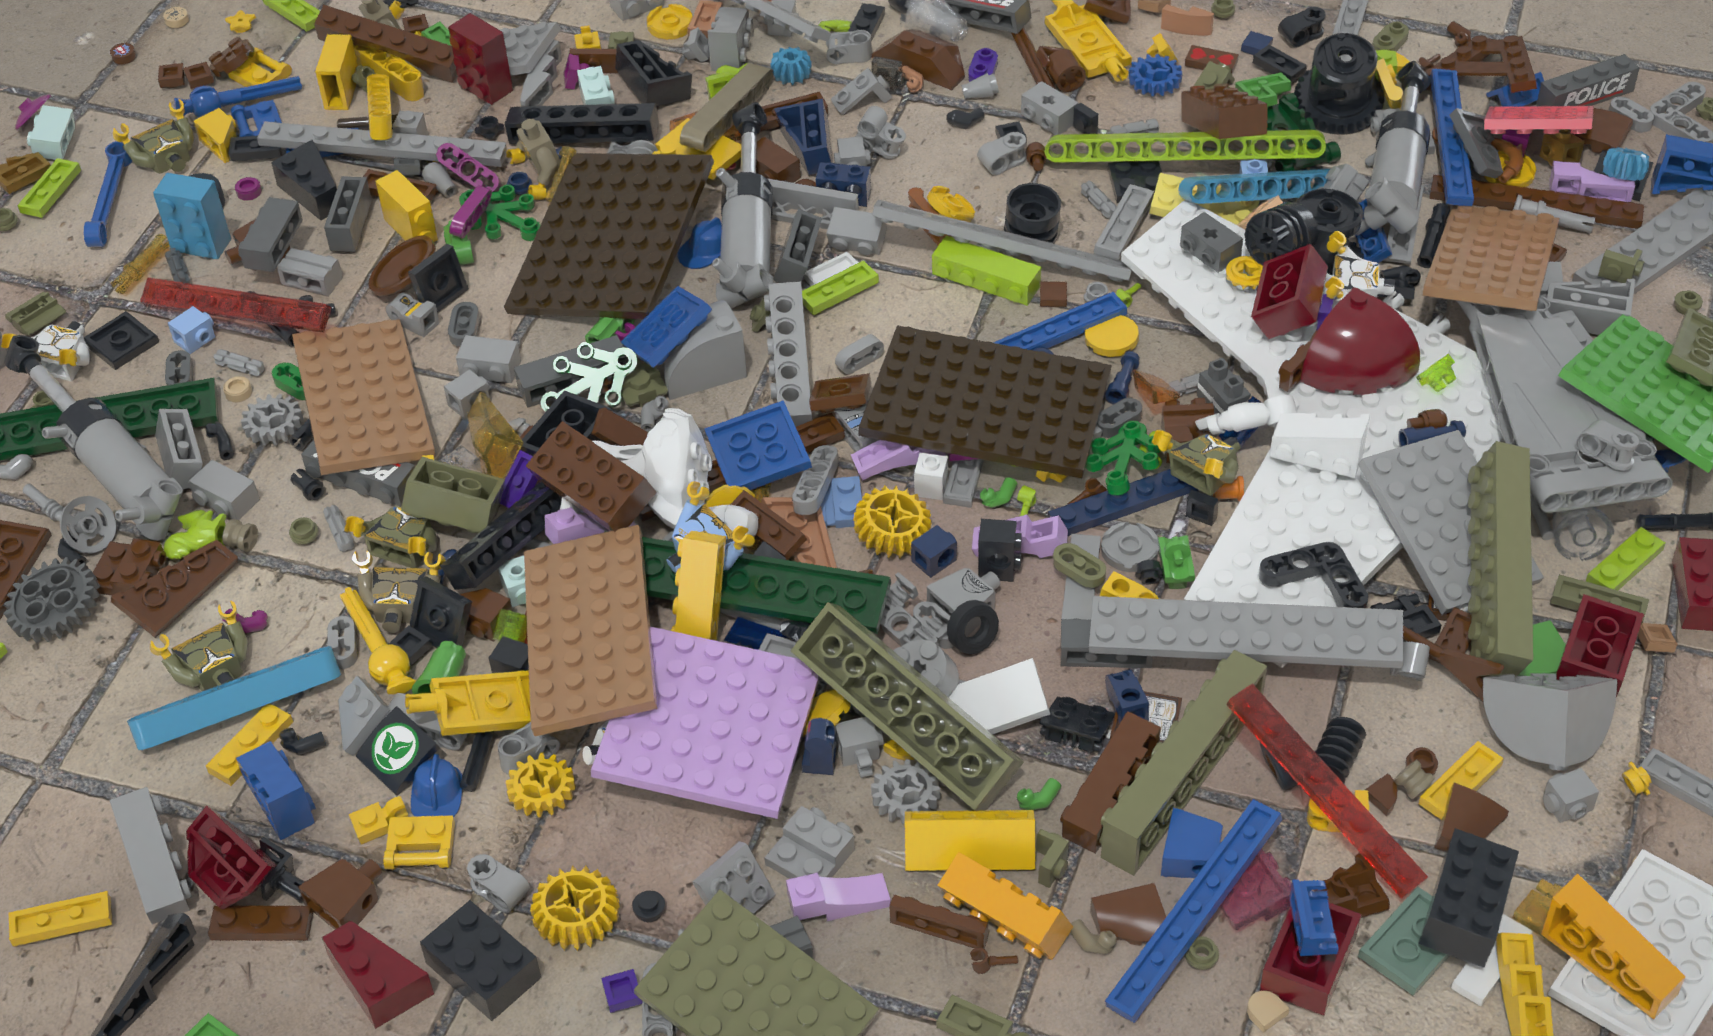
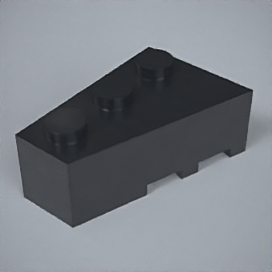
(651, 76)
(306, 179)

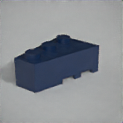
(807, 132)

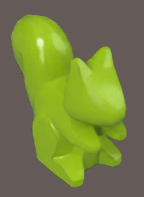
(200, 532)

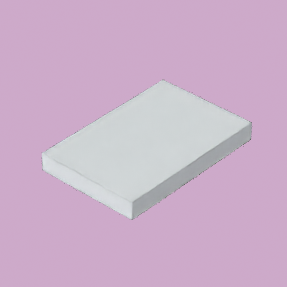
(1003, 697)

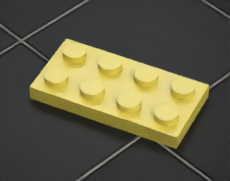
(1167, 198)

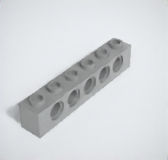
(789, 349)

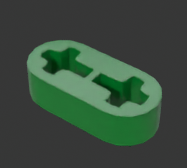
(288, 384)

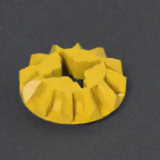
(1235, 273)

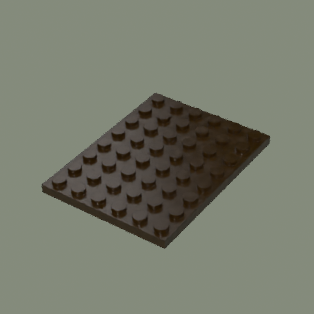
(610, 235)
(987, 401)

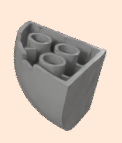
(708, 356)
(1549, 717)

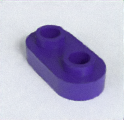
(983, 62)

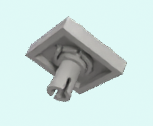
(730, 875)

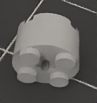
(931, 663)

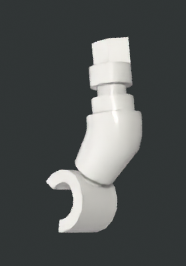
(1248, 415)

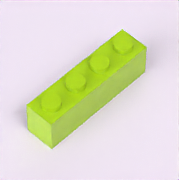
(986, 270)

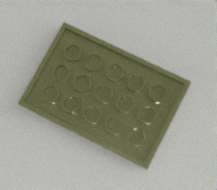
(748, 980)

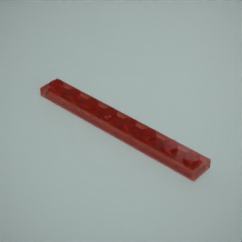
(236, 304)
(1327, 791)

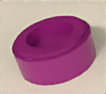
(248, 188)

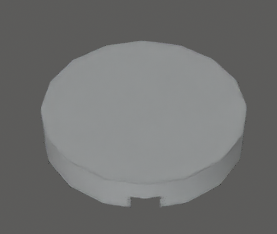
(1128, 545)

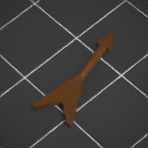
(1463, 666)

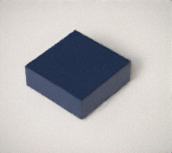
(1255, 42)

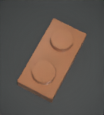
(704, 16)

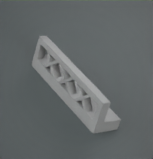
(809, 199)

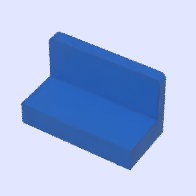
(1518, 98)

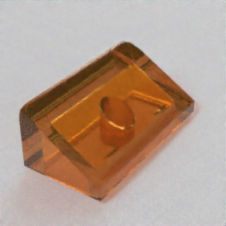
(1154, 387)

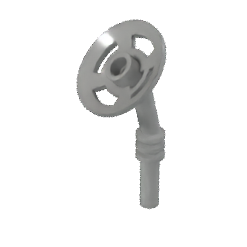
(81, 523)

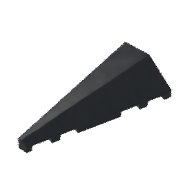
(136, 995)

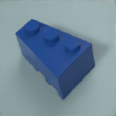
(1683, 165)
(277, 789)

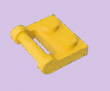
(251, 74)
(1387, 77)
(419, 834)

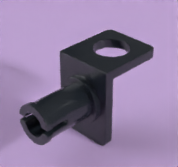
(281, 876)

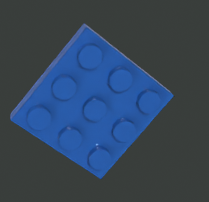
(666, 326)
(758, 447)

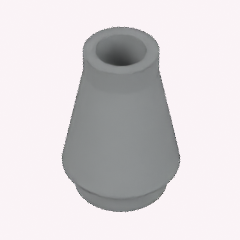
(981, 87)
(437, 174)

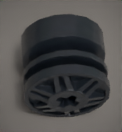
(1033, 212)
(1280, 231)

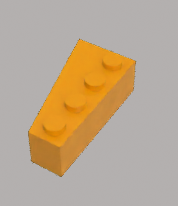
(1003, 904)
(1611, 947)

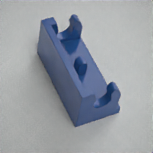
(1312, 918)

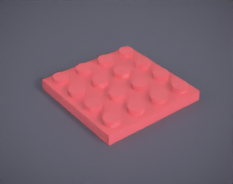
(1548, 118)

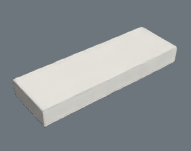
(1478, 982)

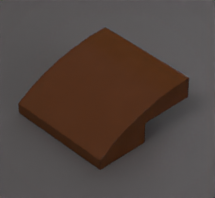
(1607, 130)

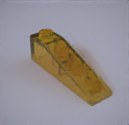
(492, 437)

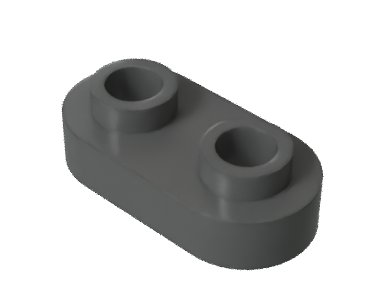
(463, 322)

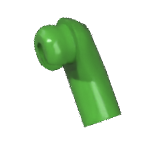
(1003, 496)
(1039, 800)

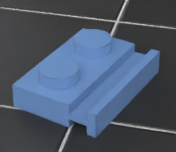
(841, 501)

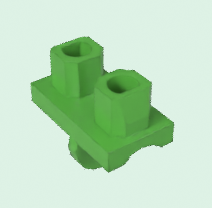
(1176, 561)

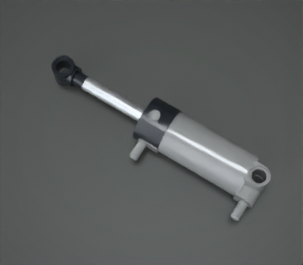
(1399, 159)
(745, 219)
(104, 448)

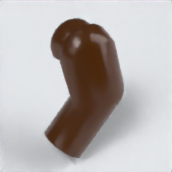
(1461, 34)

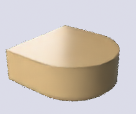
(1266, 1009)

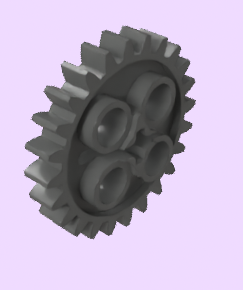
(51, 599)

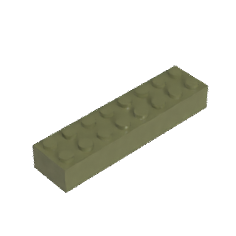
(1501, 558)
(907, 707)
(1177, 765)

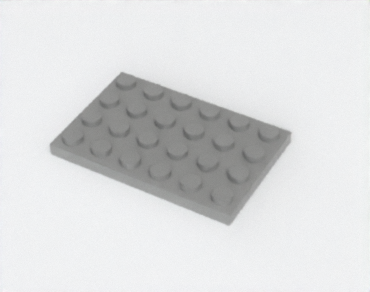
(1427, 504)

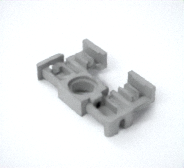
(894, 612)

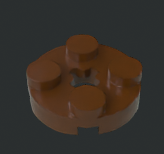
(231, 57)

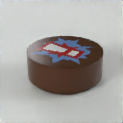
(123, 53)

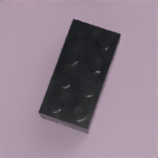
(1469, 898)

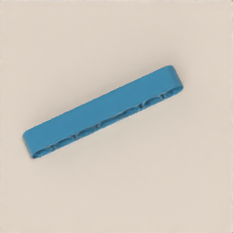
(1253, 187)
(234, 698)

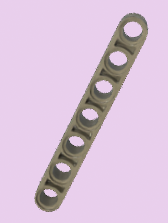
(717, 113)

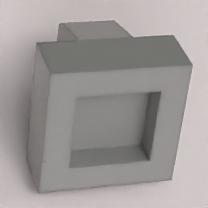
(696, 46)

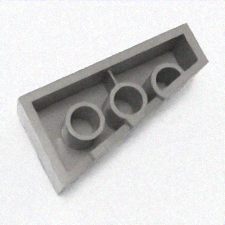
(150, 854)

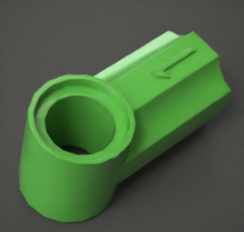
(461, 246)
(606, 328)

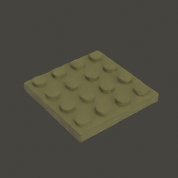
(1694, 347)

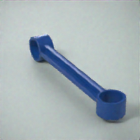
(95, 230)

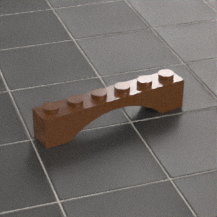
(427, 54)

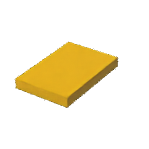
(723, 151)

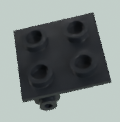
(1077, 718)

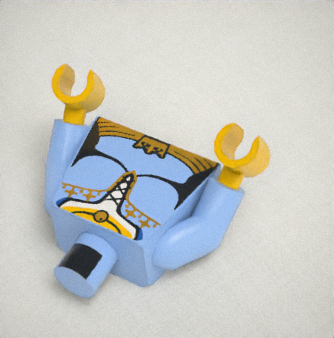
(703, 519)

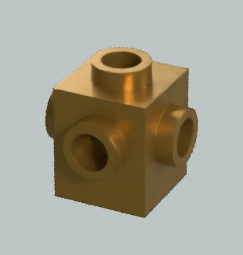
(1561, 147)

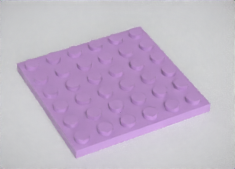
(720, 725)

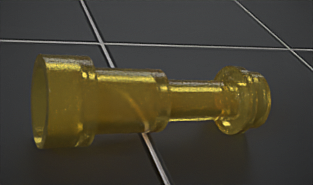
(566, 153)

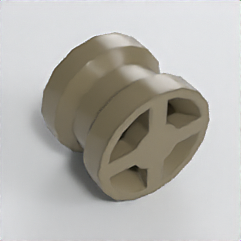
(240, 535)
(1414, 779)

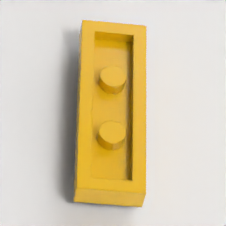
(259, 730)
(1469, 771)
(60, 918)

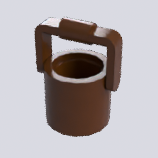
(1062, 67)

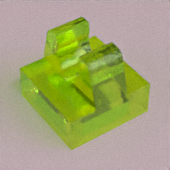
(1438, 370)
(510, 625)

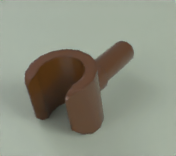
(1428, 63)
(1092, 488)
(988, 961)

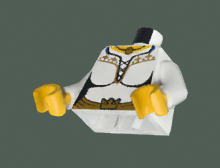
(1352, 272)
(60, 349)

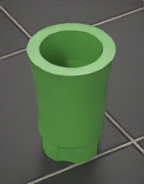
(444, 662)

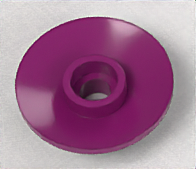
(28, 108)

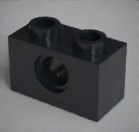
(998, 548)

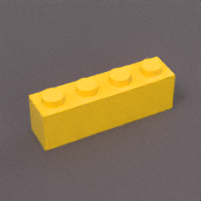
(699, 584)

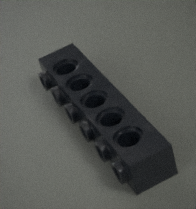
(588, 122)
(501, 538)

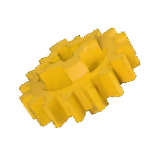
(554, 785)

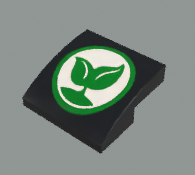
(396, 750)

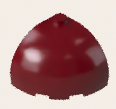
(1361, 348)

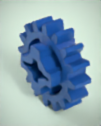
(1155, 75)

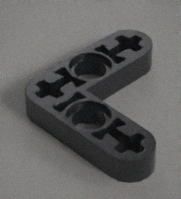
(1325, 567)

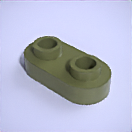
(1391, 37)
(1081, 567)

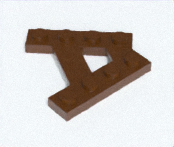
(1514, 63)

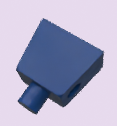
(1189, 844)

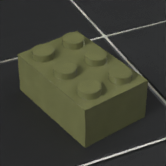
(452, 495)

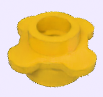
(1637, 779)

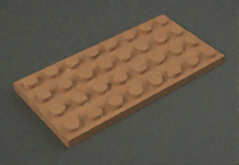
(1492, 257)
(362, 397)
(588, 631)

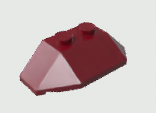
(224, 859)

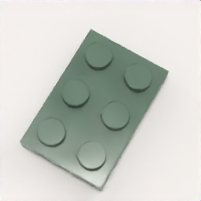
(1396, 949)

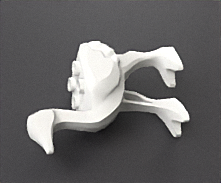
(670, 461)

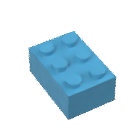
(192, 215)

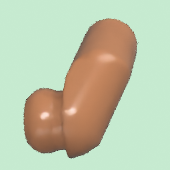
(915, 79)

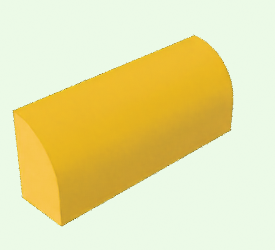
(987, 836)

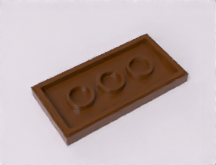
(18, 553)

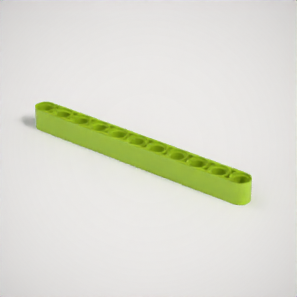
(1172, 152)

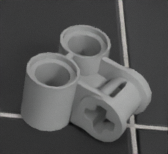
(879, 134)

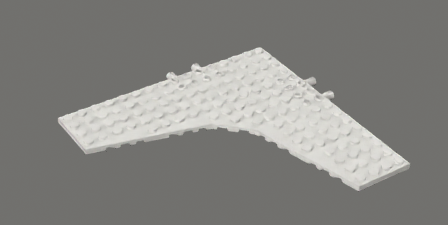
(1287, 501)

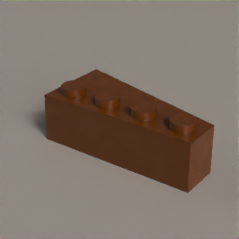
(1115, 768)

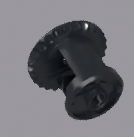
(1334, 78)
(1333, 212)

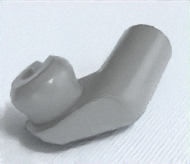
(652, 411)
(16, 467)

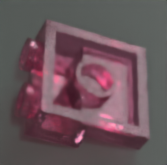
(1257, 893)

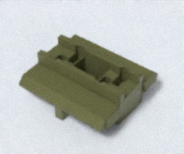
(35, 313)
(642, 385)

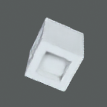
(931, 476)

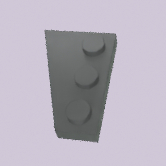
(1477, 142)

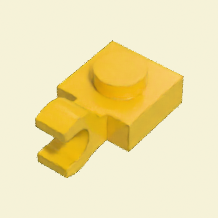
(373, 821)

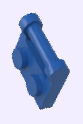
(260, 112)

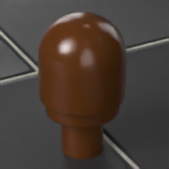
(1036, 155)
(1427, 418)

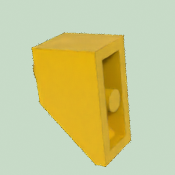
(216, 131)

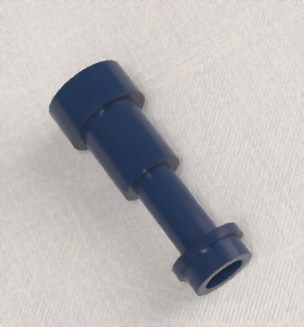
(1120, 386)
(1411, 435)

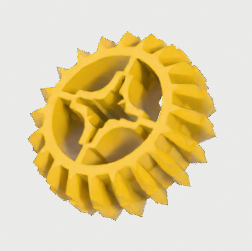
(875, 525)
(560, 921)

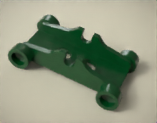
(1288, 116)

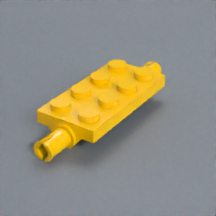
(1088, 40)
(476, 702)

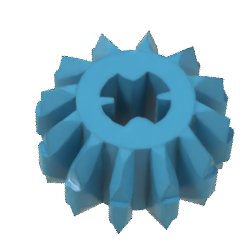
(791, 65)
(1626, 164)

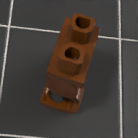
(1180, 420)

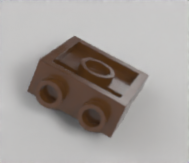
(127, 564)

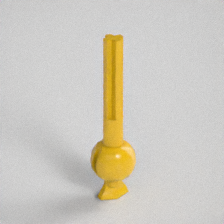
(387, 663)

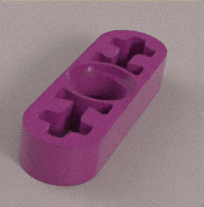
(458, 153)
(470, 211)

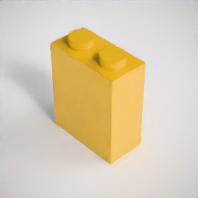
(335, 72)
(405, 207)

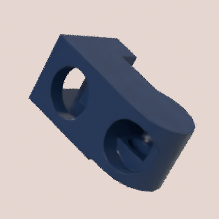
(1127, 694)
(820, 747)

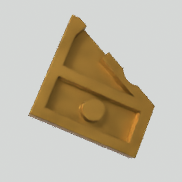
(22, 171)

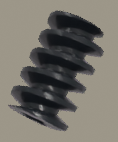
(1341, 745)

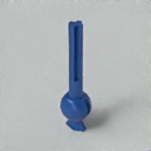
(206, 99)

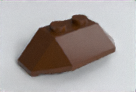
(927, 54)

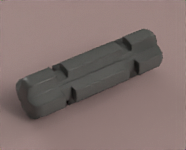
(177, 266)

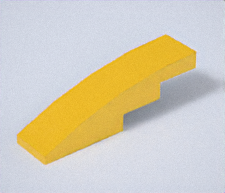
(1522, 986)

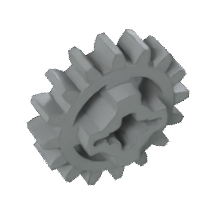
(271, 419)
(905, 789)

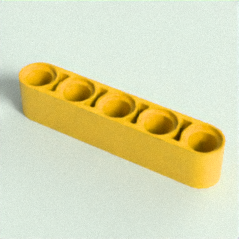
(403, 77)
(379, 107)

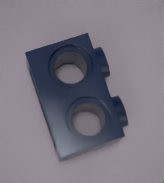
(847, 179)

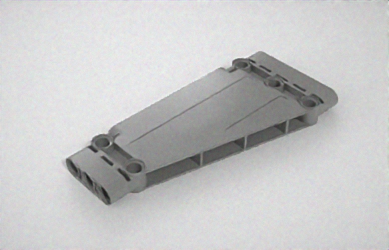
(1543, 412)

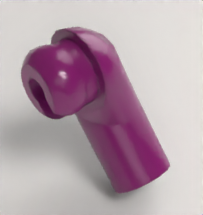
(255, 623)

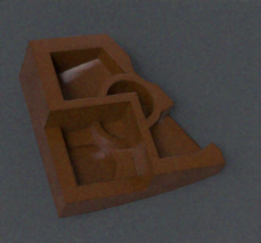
(1469, 813)
(1357, 889)
(1129, 913)

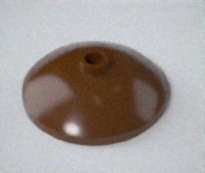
(392, 271)

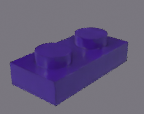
(518, 480)

